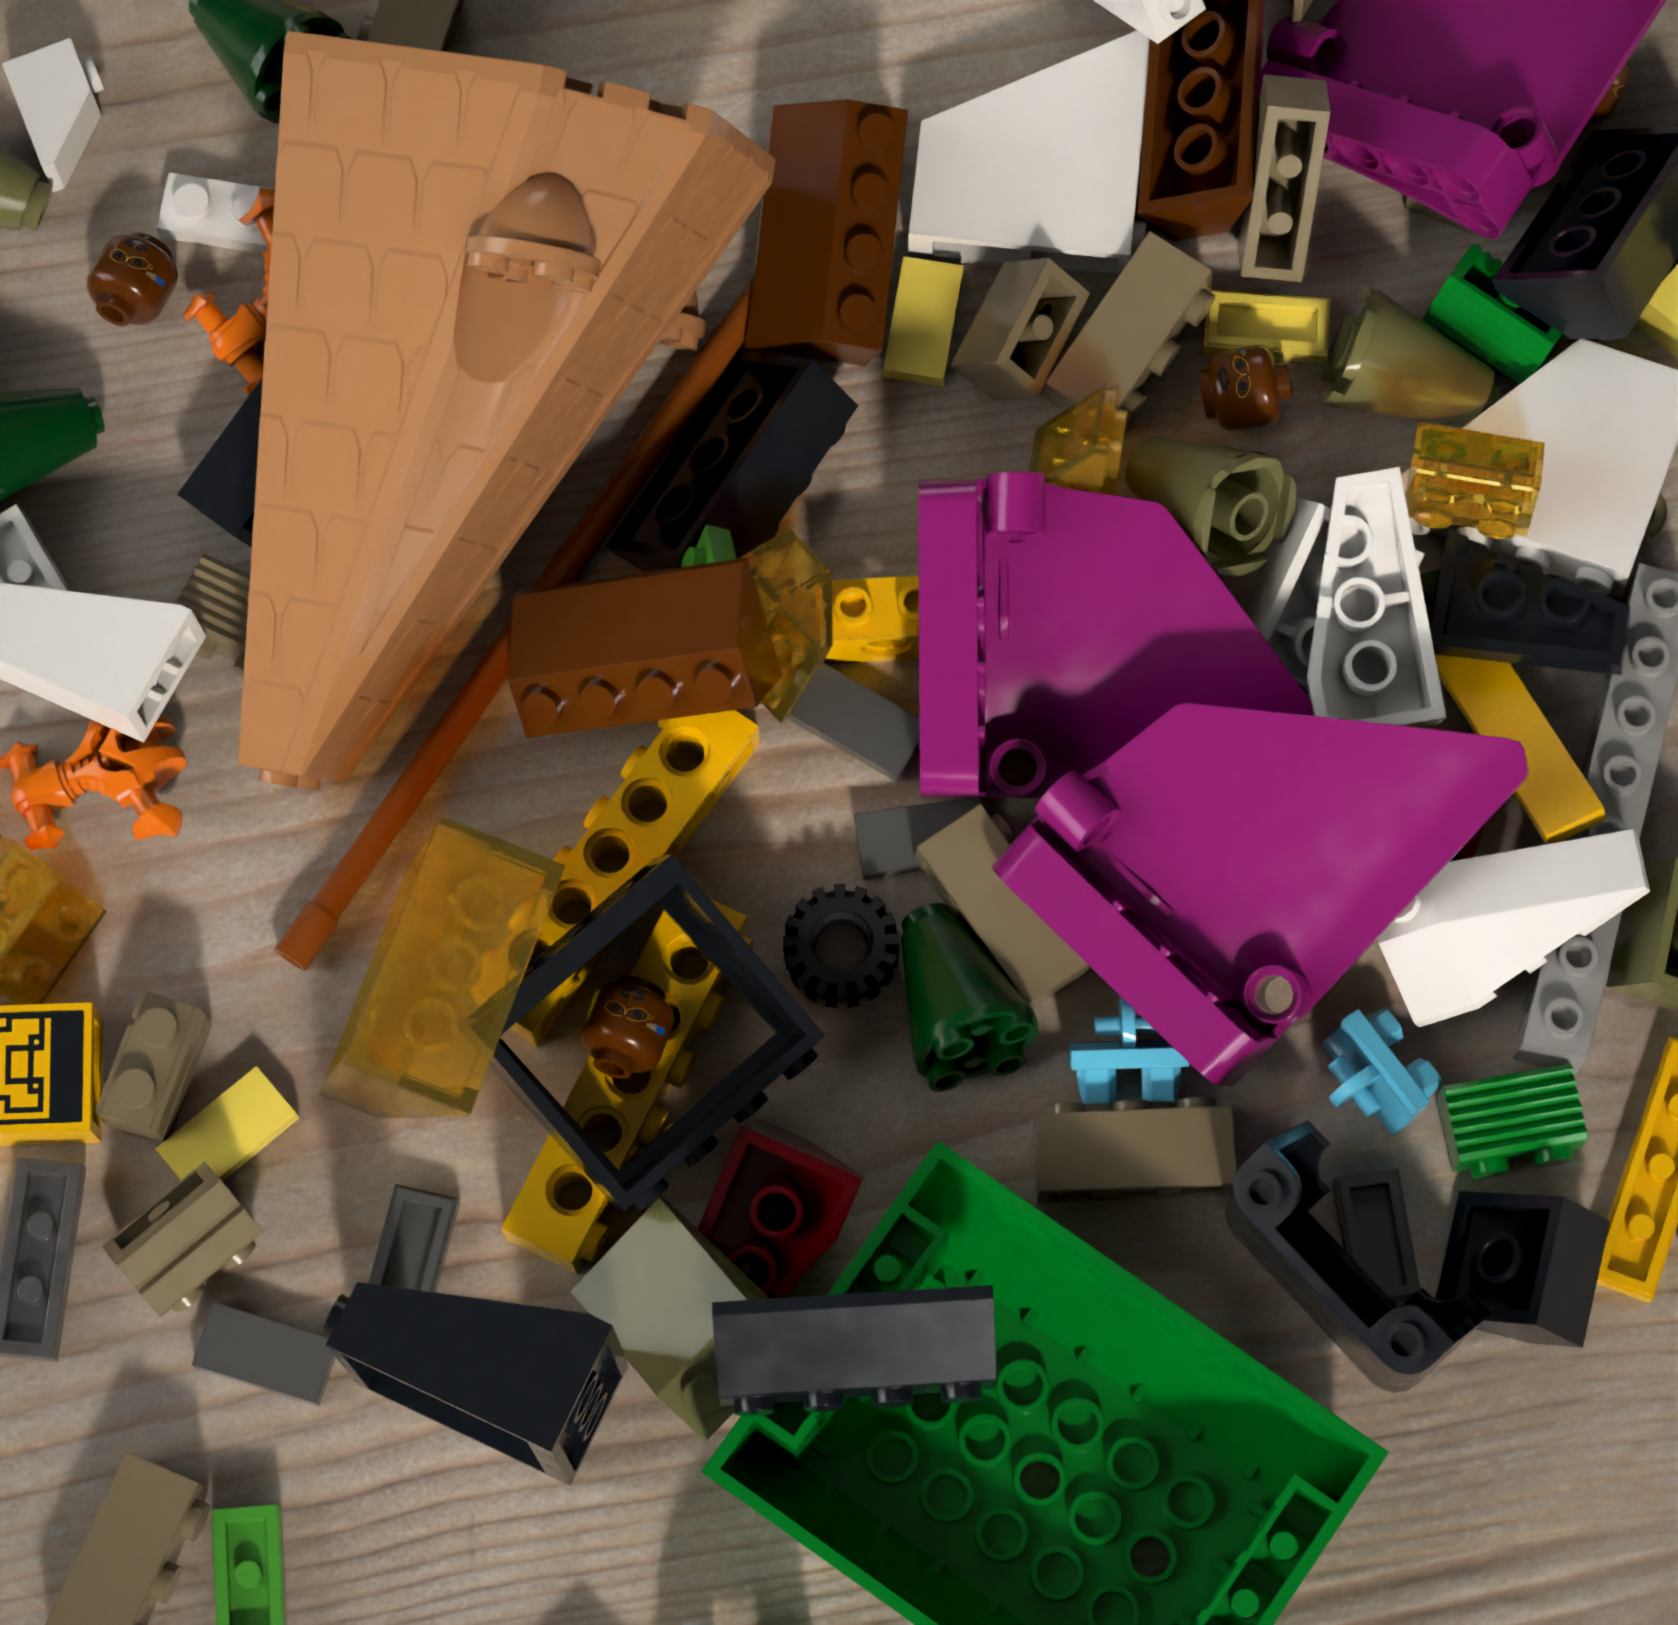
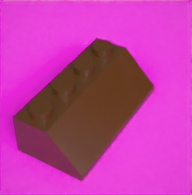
(1202, 121)
(827, 230)
(640, 648)

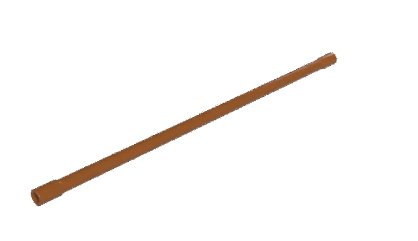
(322, 914)

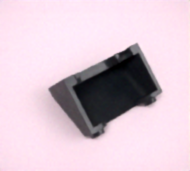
(1273, 1222)

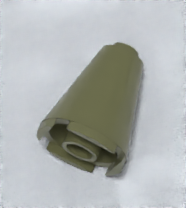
(1404, 367)
(1220, 497)

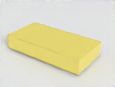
(923, 321)
(1288, 325)
(230, 1128)

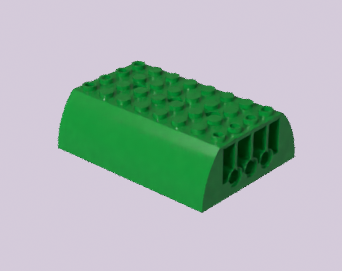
(1104, 1381)

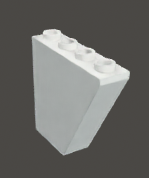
(1039, 168)
(1606, 456)

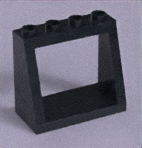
(735, 1096)
(488, 1369)

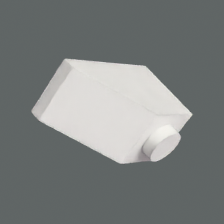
(56, 105)

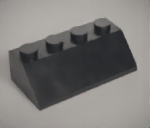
(1600, 236)
(738, 460)
(855, 1348)

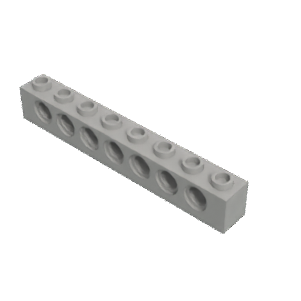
(1621, 772)

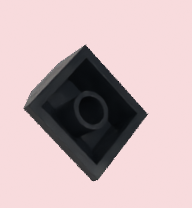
(1527, 1263)

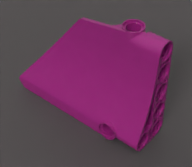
(1460, 95)
(1067, 631)
(1248, 856)

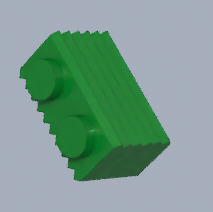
(1487, 322)
(1512, 1120)

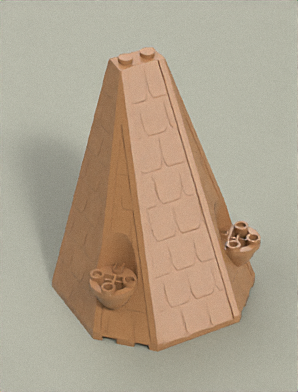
(446, 327)

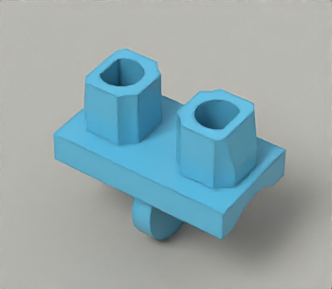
(1098, 1061)
(1374, 1075)

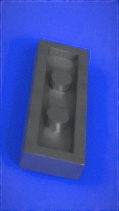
(39, 1257)

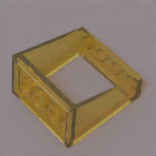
(442, 976)

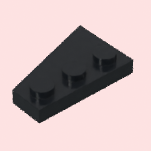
(1512, 614)

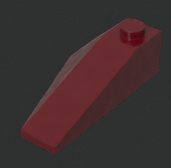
(777, 1205)

